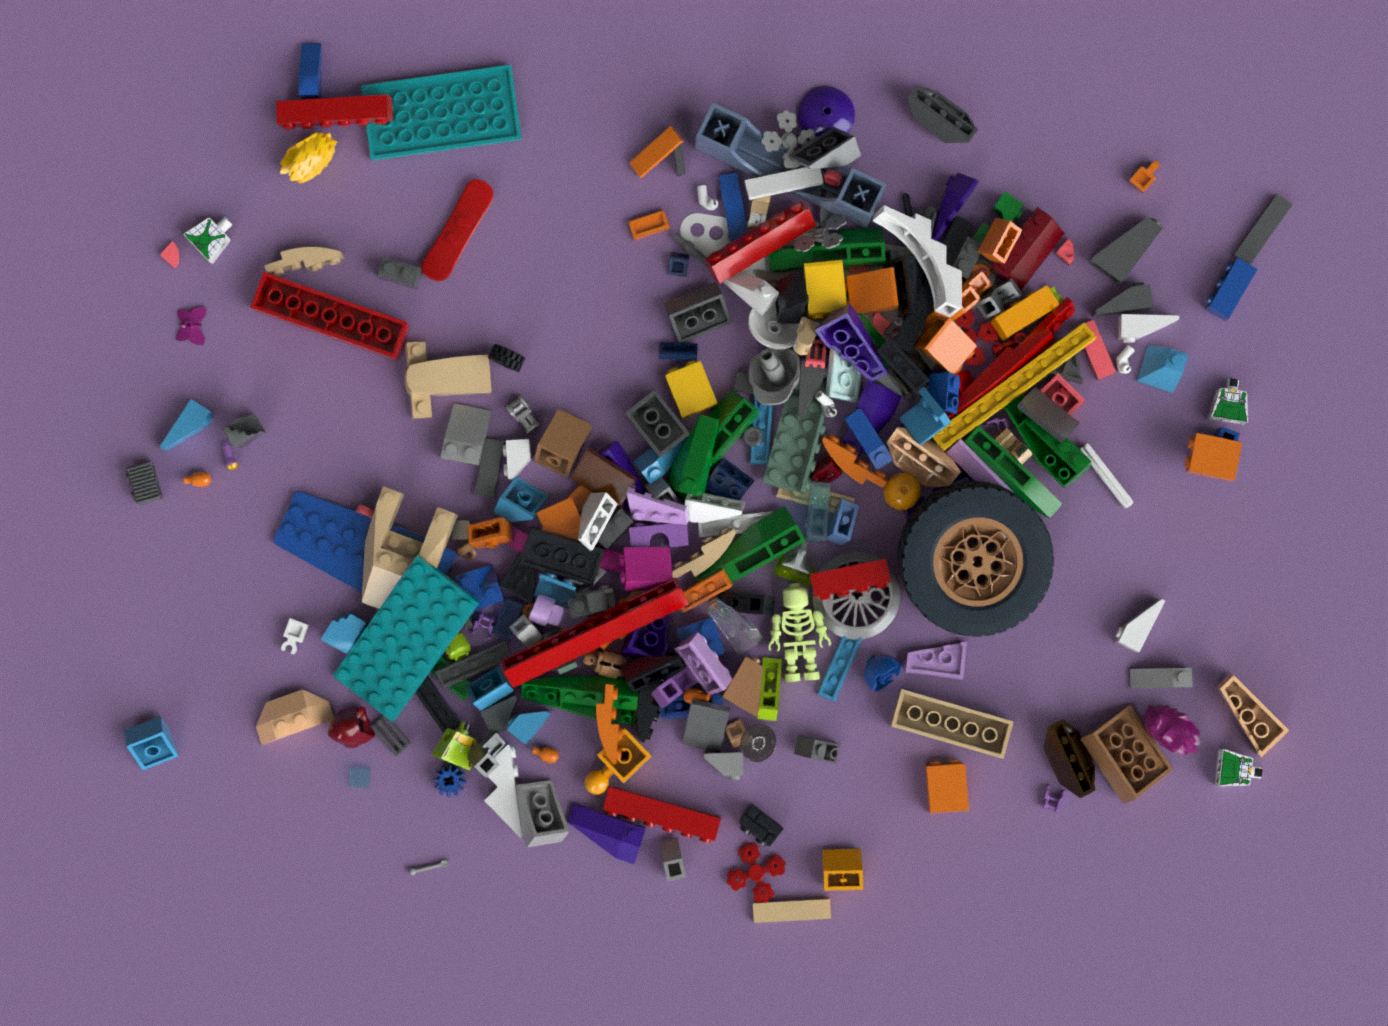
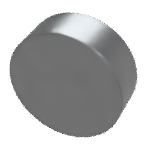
(752, 436)

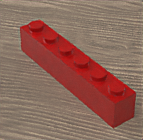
(334, 111)
(760, 242)
(661, 813)

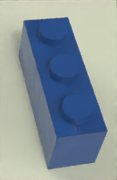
(1230, 288)

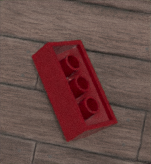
(1031, 249)

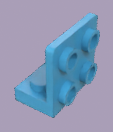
(925, 418)
(556, 589)

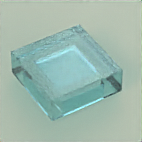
(359, 777)

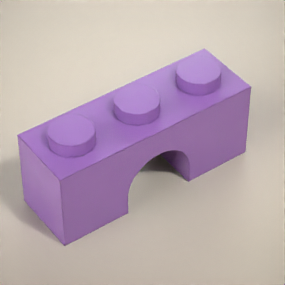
(641, 535)
(674, 687)

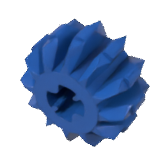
(448, 773)

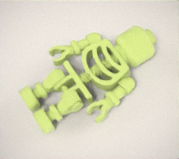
(796, 599)

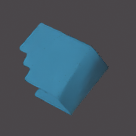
(344, 631)

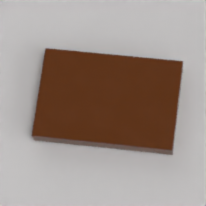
(602, 475)

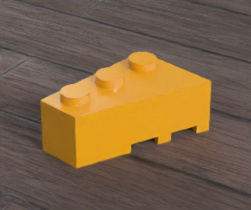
(1024, 312)

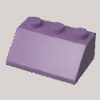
(704, 664)

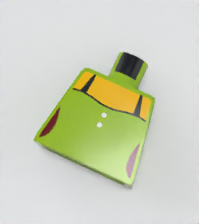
(455, 746)

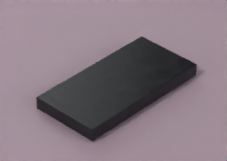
(561, 555)

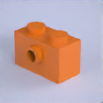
(1000, 240)
(490, 533)

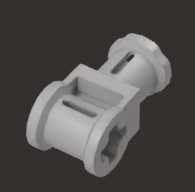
(522, 413)

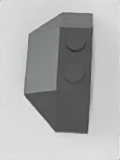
(941, 116)

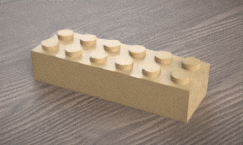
(951, 723)

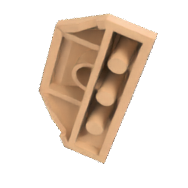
(924, 462)
(291, 715)

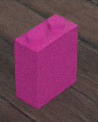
(645, 567)

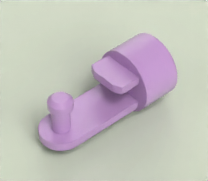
(546, 611)

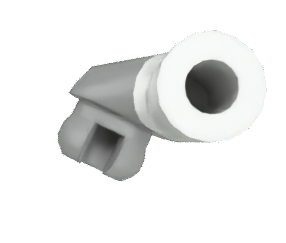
(827, 404)

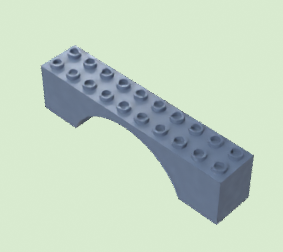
(739, 144)

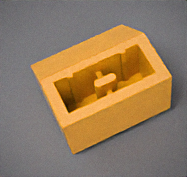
(842, 869)

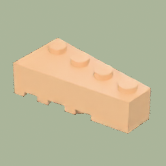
(1254, 718)

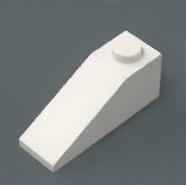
(753, 291)
(1135, 326)
(712, 507)
(595, 517)
(1136, 630)

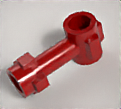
(998, 348)

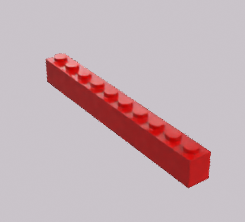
(594, 632)

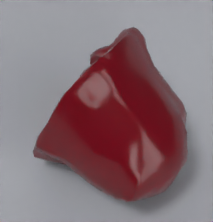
(346, 730)

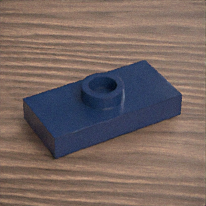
(678, 351)
(508, 615)

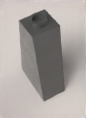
(1122, 254)

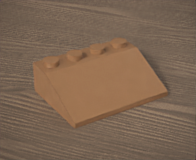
(1126, 754)

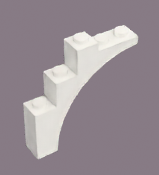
(931, 255)

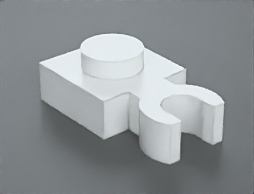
(295, 633)

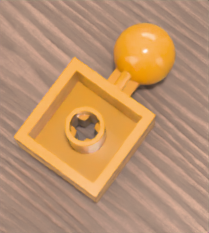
(598, 780)

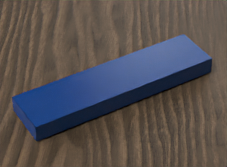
(733, 205)

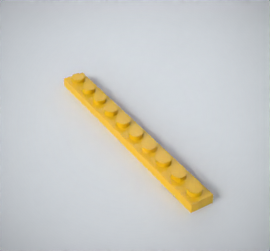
(1014, 386)

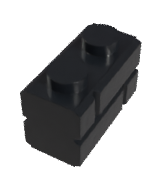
(760, 825)

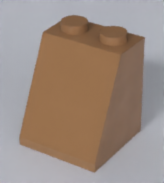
(562, 442)
(746, 686)

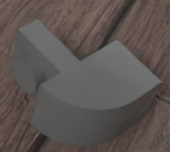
(997, 296)
(588, 605)
(483, 754)

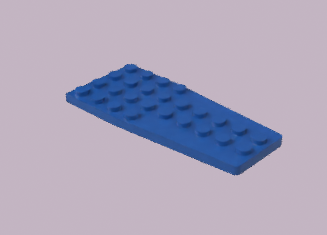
(334, 538)

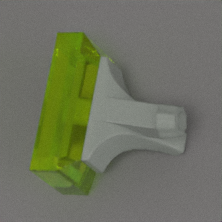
(795, 566)

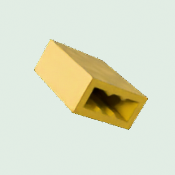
(691, 389)

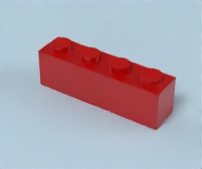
(850, 578)

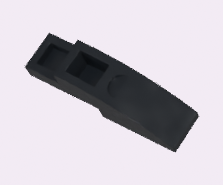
(647, 711)

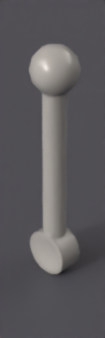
(444, 863)

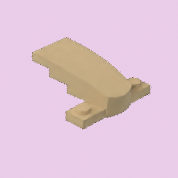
(442, 377)

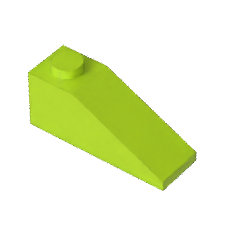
(770, 689)

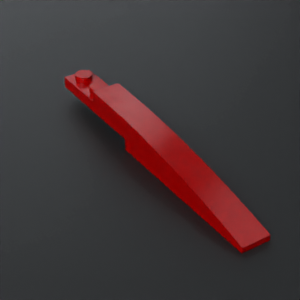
(1013, 360)

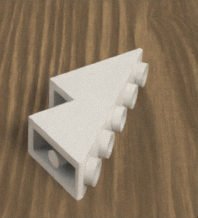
(504, 797)

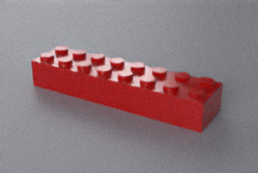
(330, 316)

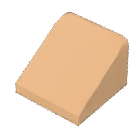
(735, 732)

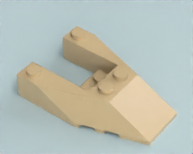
(390, 553)

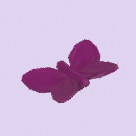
(189, 326)

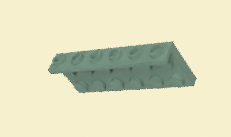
(795, 445)

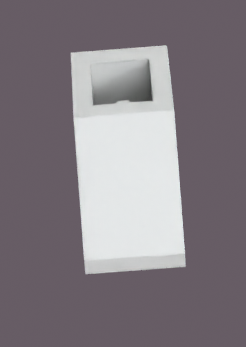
(518, 456)

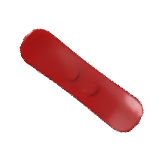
(458, 230)

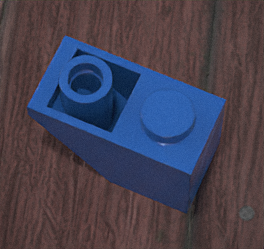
(945, 390)

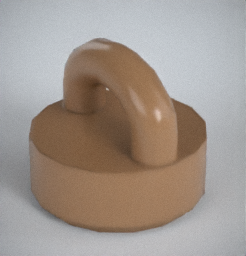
(466, 547)

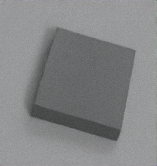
(1048, 415)
(706, 725)

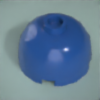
(880, 671)

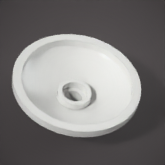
(762, 327)

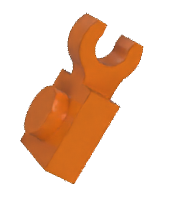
(1143, 177)

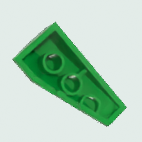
(693, 462)

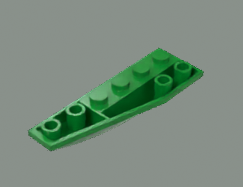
(856, 249)
(734, 418)
(1060, 460)
(1012, 473)
(758, 546)
(581, 694)

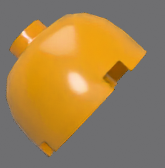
(902, 491)

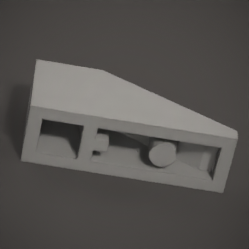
(1160, 678)

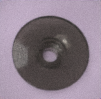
(763, 747)

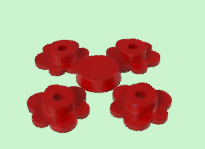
(982, 333)
(756, 872)

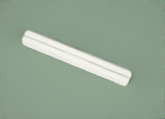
(1107, 476)

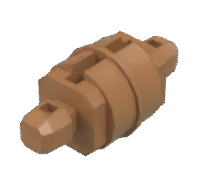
(605, 670)

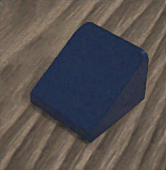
(678, 264)

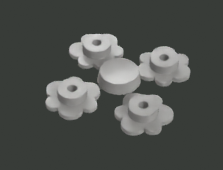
(788, 140)
(822, 235)

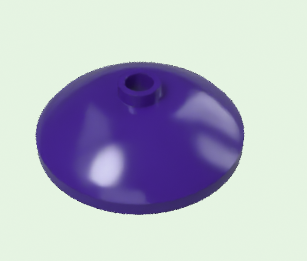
(812, 108)

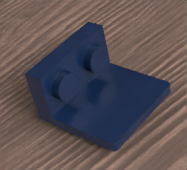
(728, 481)

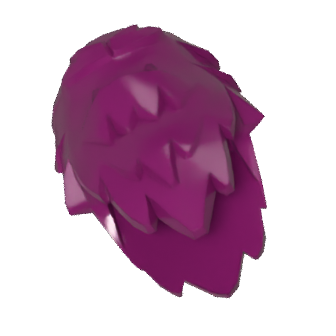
(1171, 729)

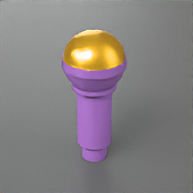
(231, 463)

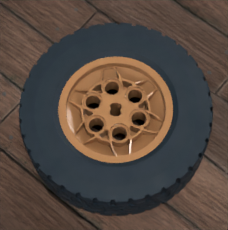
(943, 527)

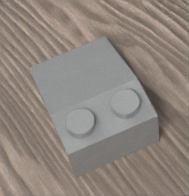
(466, 435)
(540, 814)

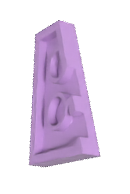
(654, 510)
(938, 662)

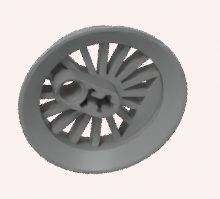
(867, 631)

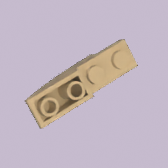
(312, 257)
(712, 551)

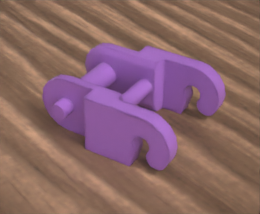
(996, 421)
(478, 623)
(1059, 801)

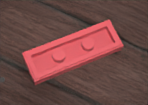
(1098, 354)

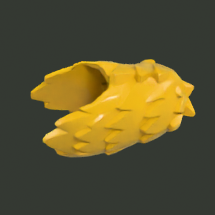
(308, 157)

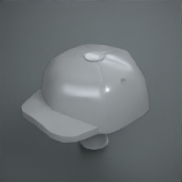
(774, 375)

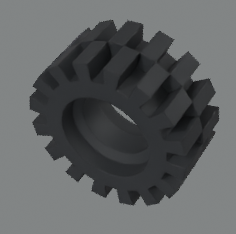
(506, 357)

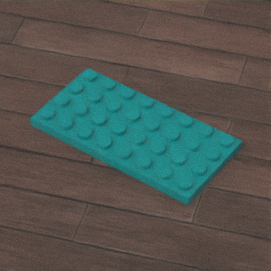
(445, 113)
(406, 638)

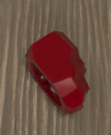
(826, 471)

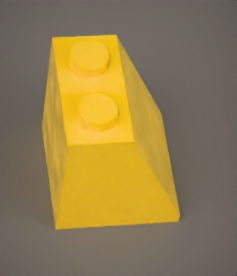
(824, 288)

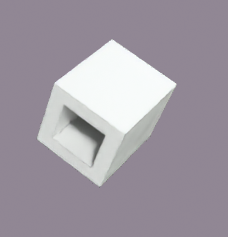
(526, 631)

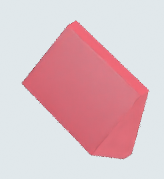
(1063, 394)

